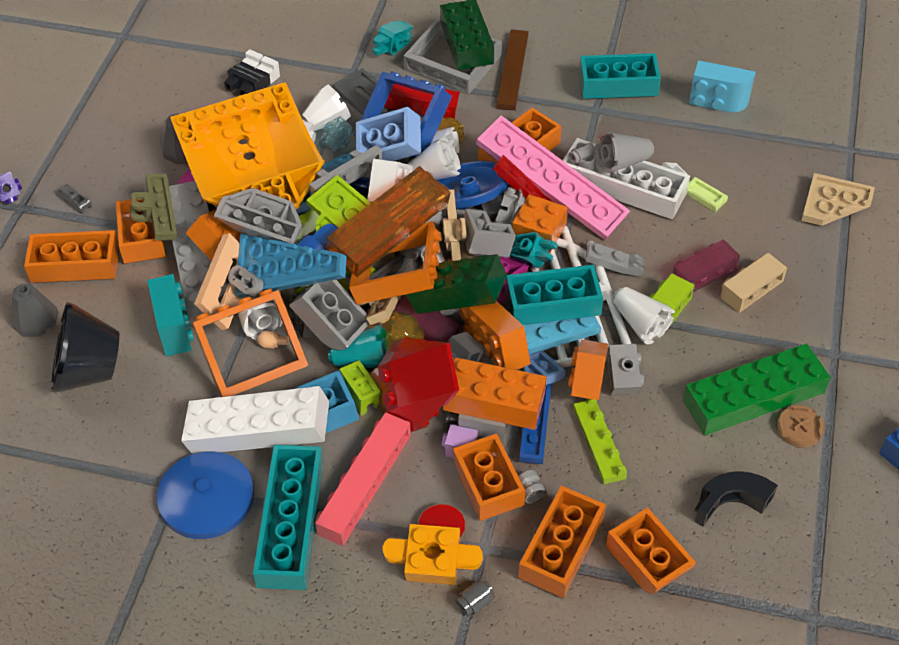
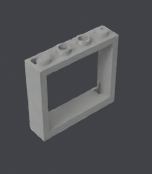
(440, 73)

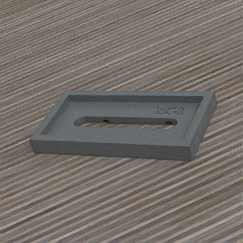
(358, 79)

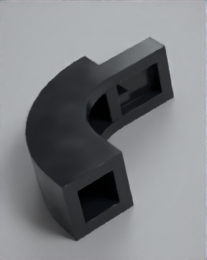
(734, 487)

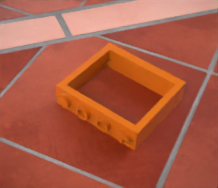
(403, 283)
(226, 311)

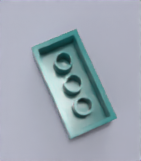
(619, 75)
(554, 294)

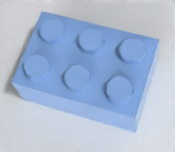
(394, 132)

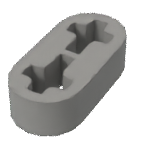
(247, 277)

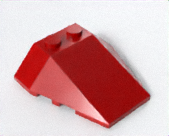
(417, 380)

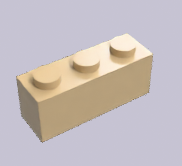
(753, 282)

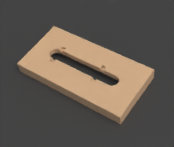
(210, 290)

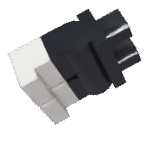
(252, 73)

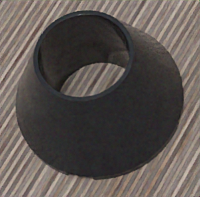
(84, 350)

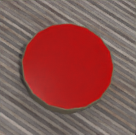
(444, 516)

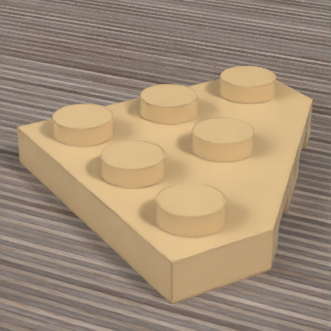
(834, 199)

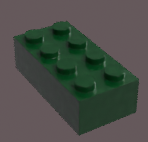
(466, 34)
(462, 285)

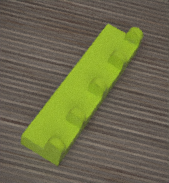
(600, 441)

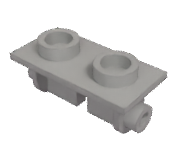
(513, 202)

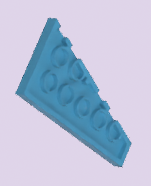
(287, 264)

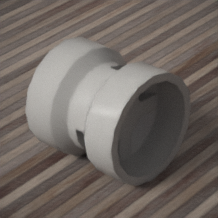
(533, 489)

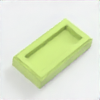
(706, 194)

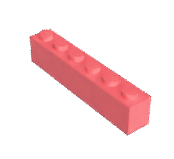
(363, 479)

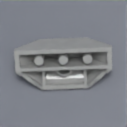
(260, 215)

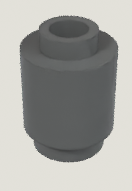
(475, 597)

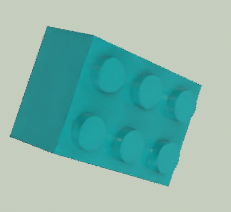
(169, 315)

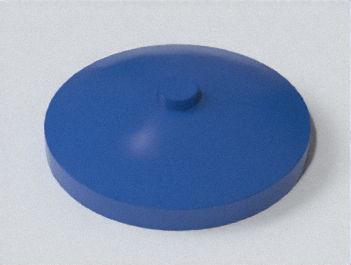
(475, 184)
(205, 495)

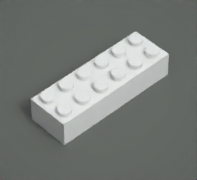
(639, 185)
(256, 420)

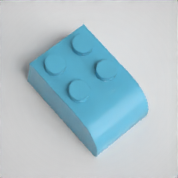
(721, 87)

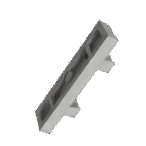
(350, 171)

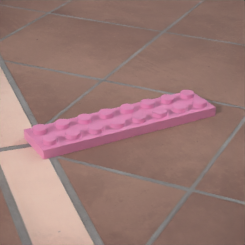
(554, 177)

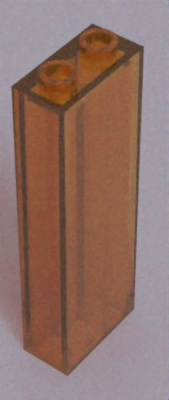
(388, 220)

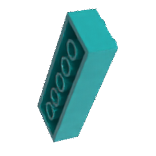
(289, 518)

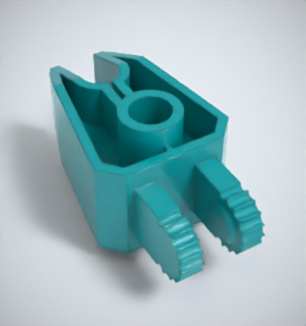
(392, 37)
(532, 249)

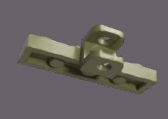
(157, 206)

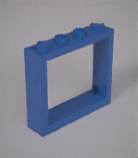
(433, 114)

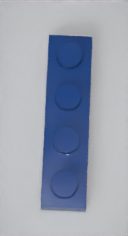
(534, 440)

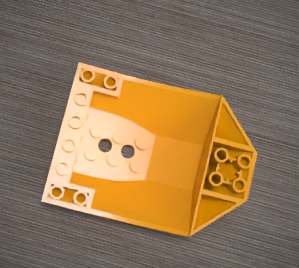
(275, 133)

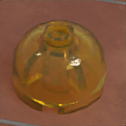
(403, 326)

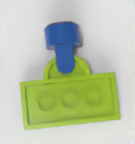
(335, 205)

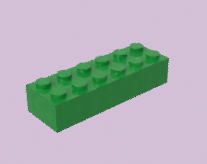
(755, 389)

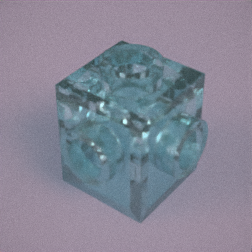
(337, 134)

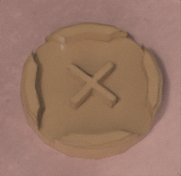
(800, 426)

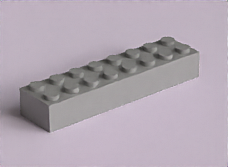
(190, 259)

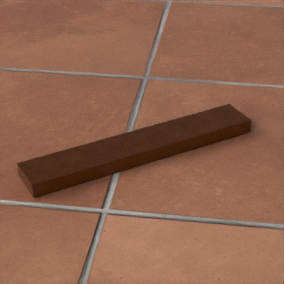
(512, 70)

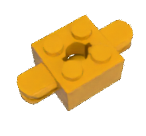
(432, 554)

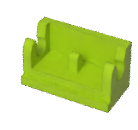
(360, 386)

